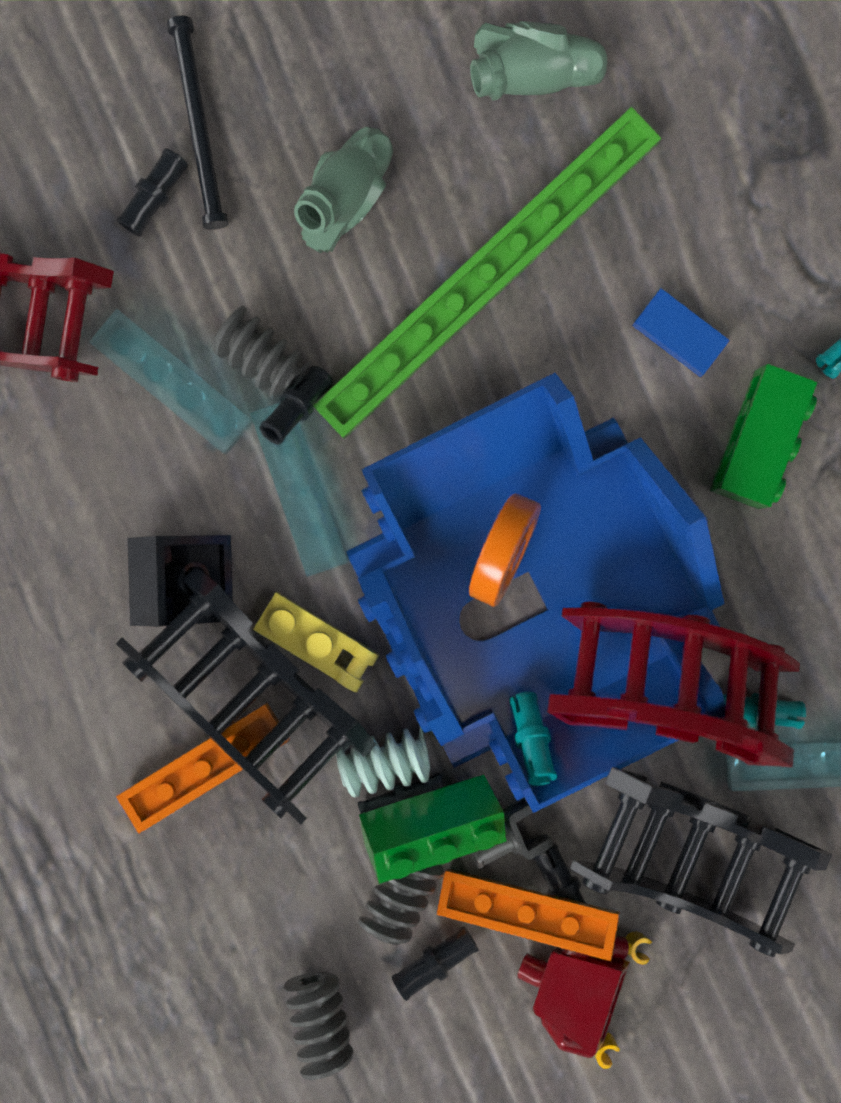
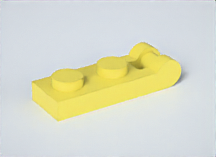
(314, 641)

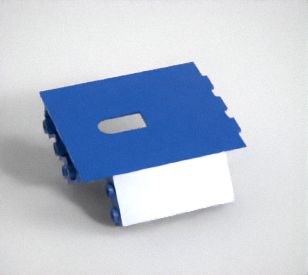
(606, 534)

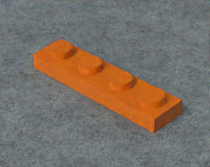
(194, 772)
(529, 914)

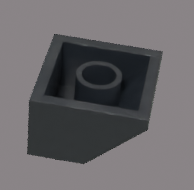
(157, 573)

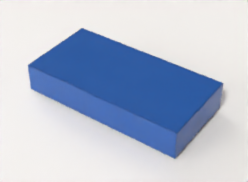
(680, 332)

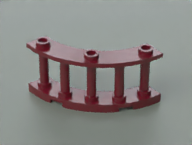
(42, 278)
(684, 719)

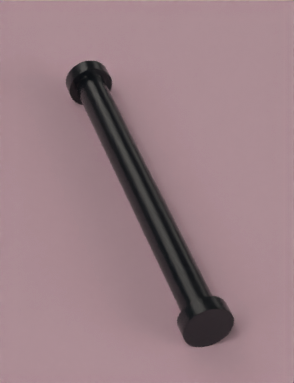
(181, 29)

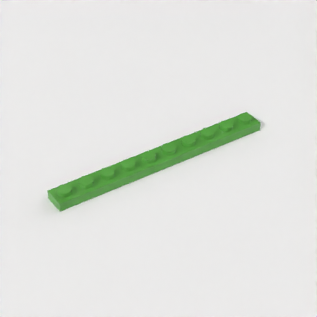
(487, 273)

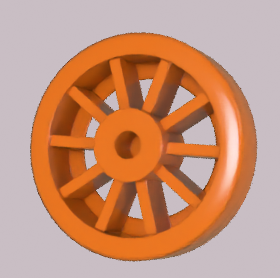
(504, 549)

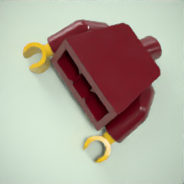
(581, 995)

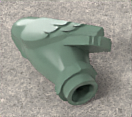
(534, 60)
(343, 188)

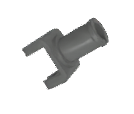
(514, 841)

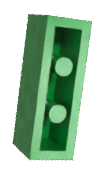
(765, 437)
(432, 828)

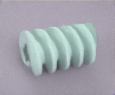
(385, 764)

